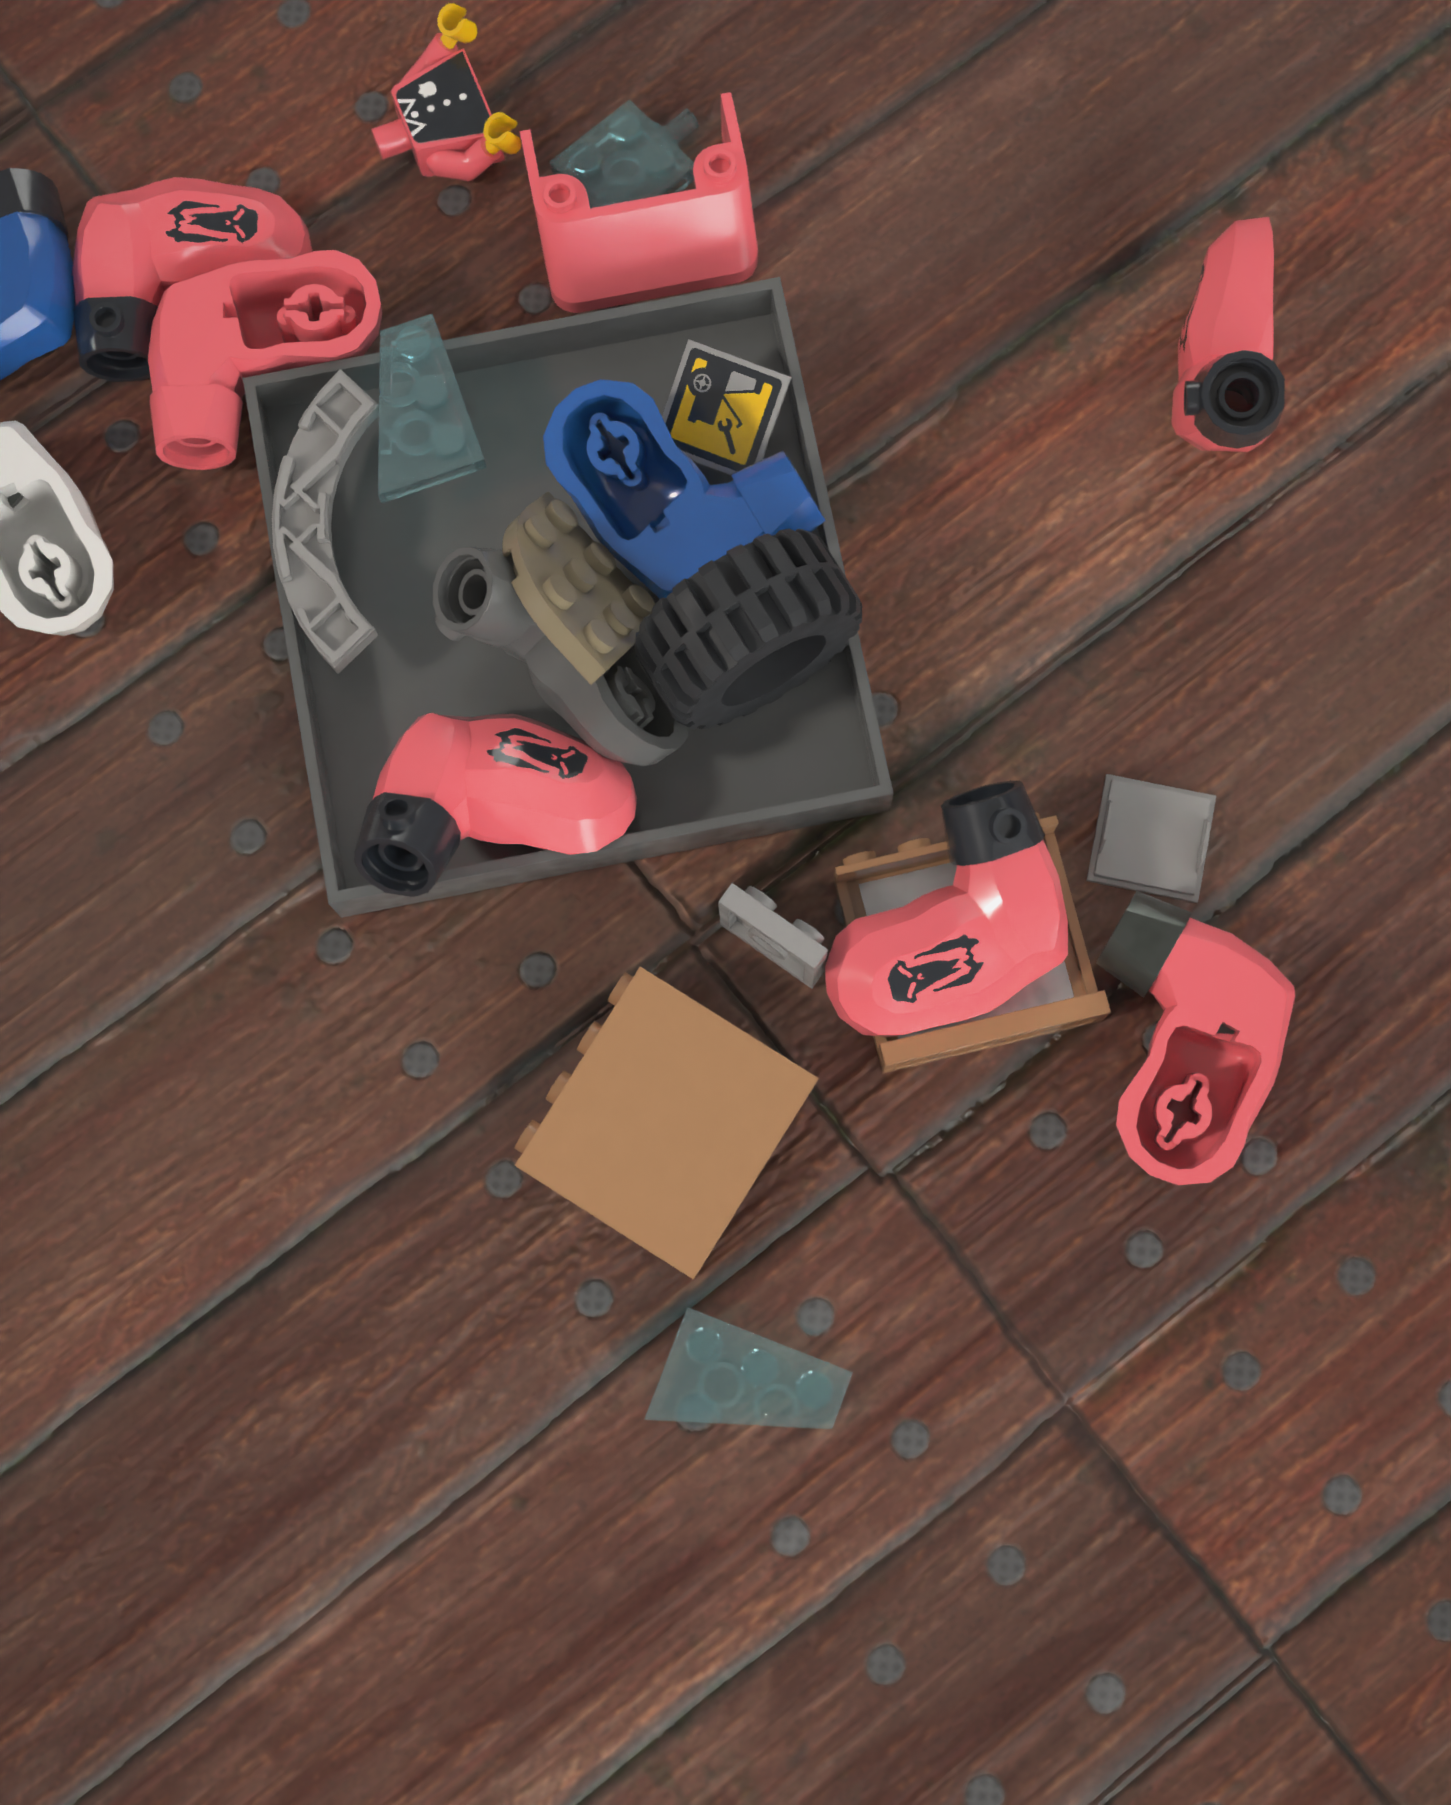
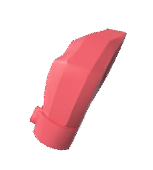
(244, 325)

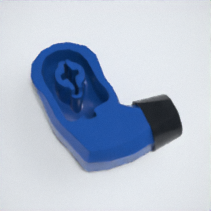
(34, 269)

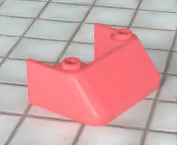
(649, 243)

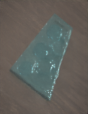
(421, 413)
(744, 1379)

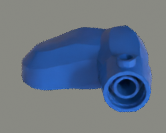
(651, 498)

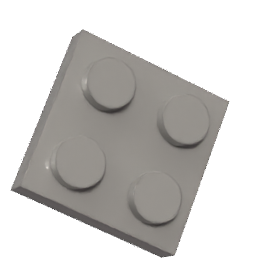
(789, 945)

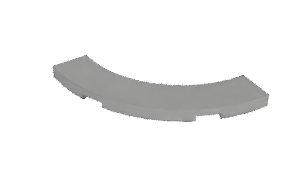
(304, 519)

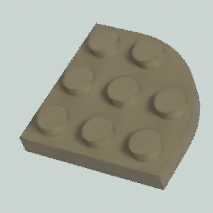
(573, 587)

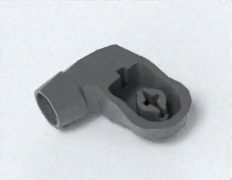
(615, 715)

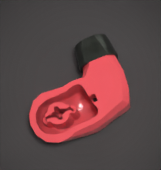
(1209, 1050)

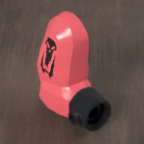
(156, 236)
(1228, 381)
(488, 782)
(965, 942)

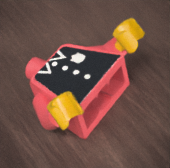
(445, 110)

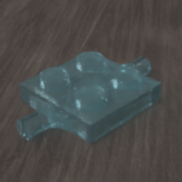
(629, 157)

